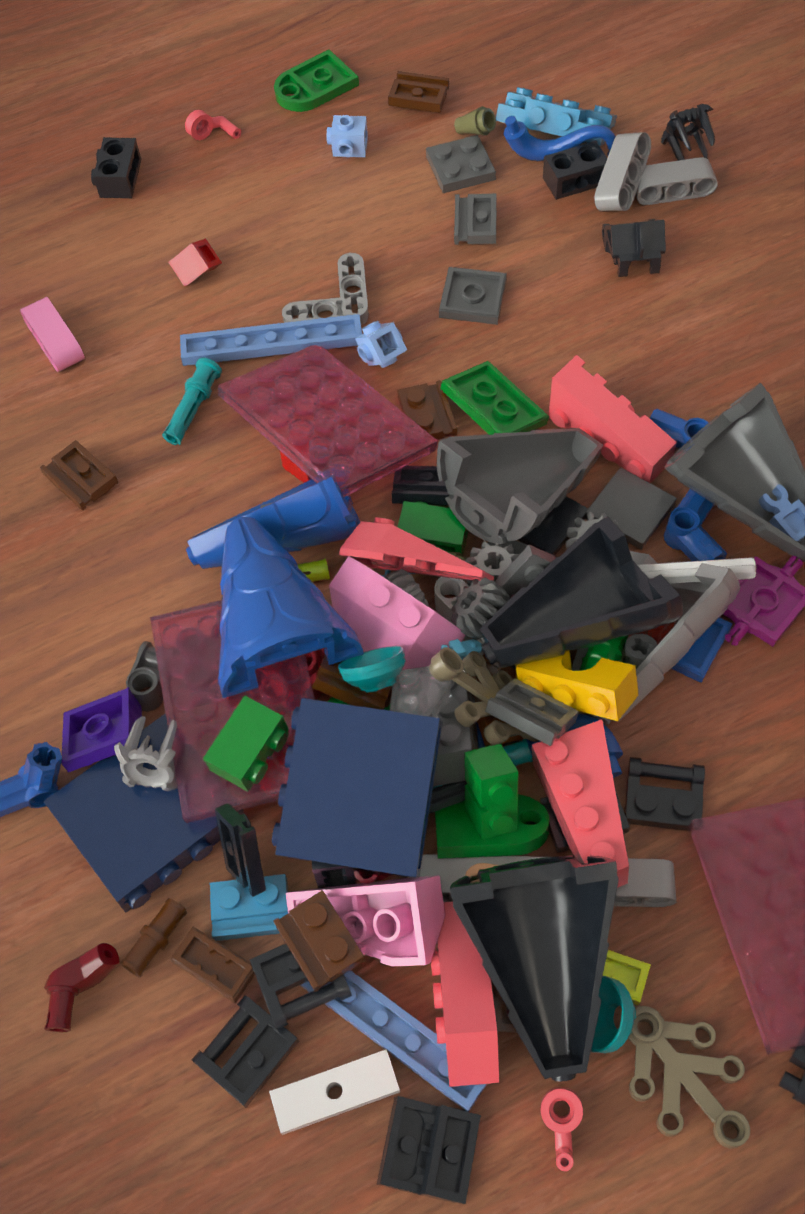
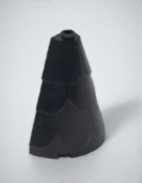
(580, 602)
(545, 949)

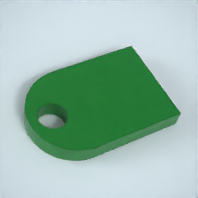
(314, 82)
(459, 838)

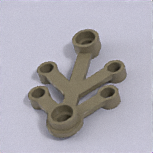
(449, 666)
(681, 1070)

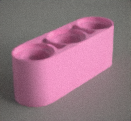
(52, 334)

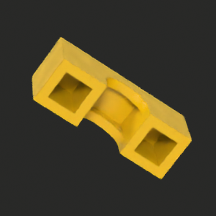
(599, 691)

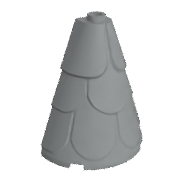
(702, 606)

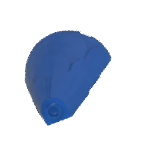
(296, 519)
(271, 610)

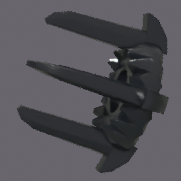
(676, 130)

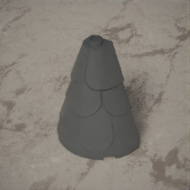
(740, 460)
(512, 481)

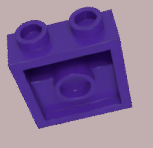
(97, 727)

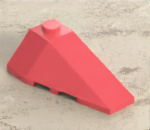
(391, 548)

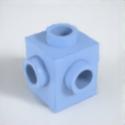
(348, 136)
(380, 344)

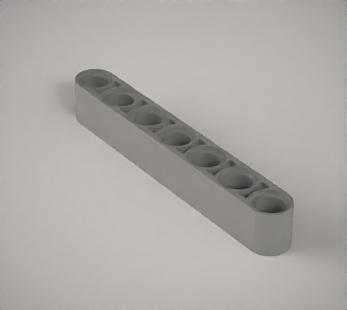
(649, 880)

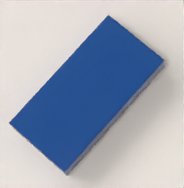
(703, 652)

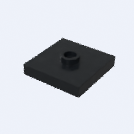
(552, 531)

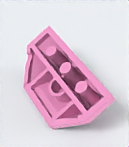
(388, 615)

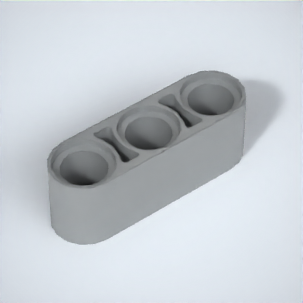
(622, 171)
(676, 181)

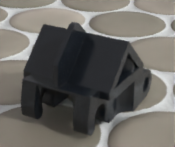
(635, 243)

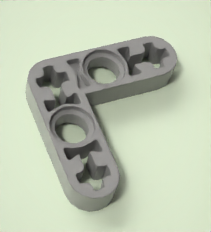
(338, 306)

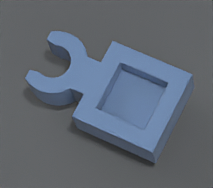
(788, 516)

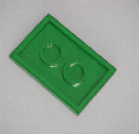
(493, 400)

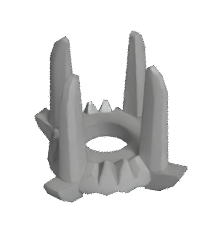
(133, 758)

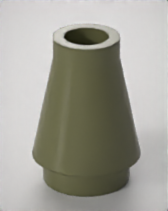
(477, 122)

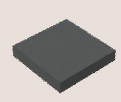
(472, 295)
(634, 505)

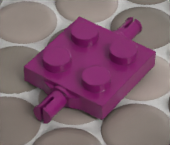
(767, 602)

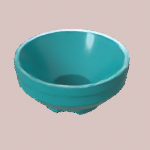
(374, 668)
(607, 1036)

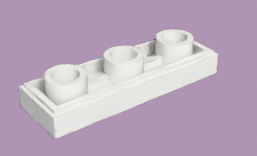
(308, 1099)

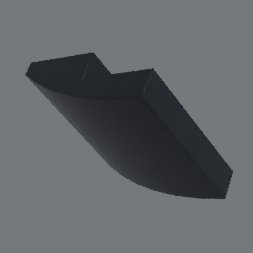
(429, 1150)

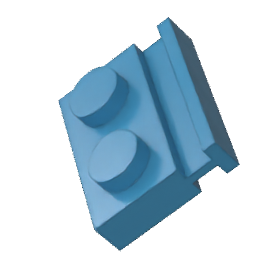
(240, 915)

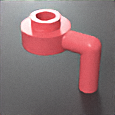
(200, 125)
(562, 1124)

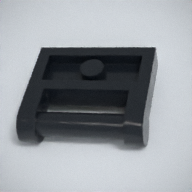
(660, 805)
(280, 972)
(254, 1059)

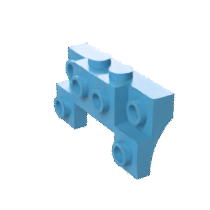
(551, 117)

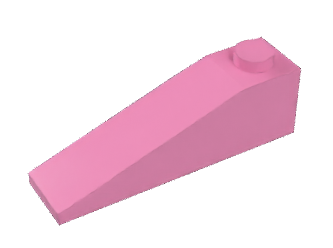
(389, 917)

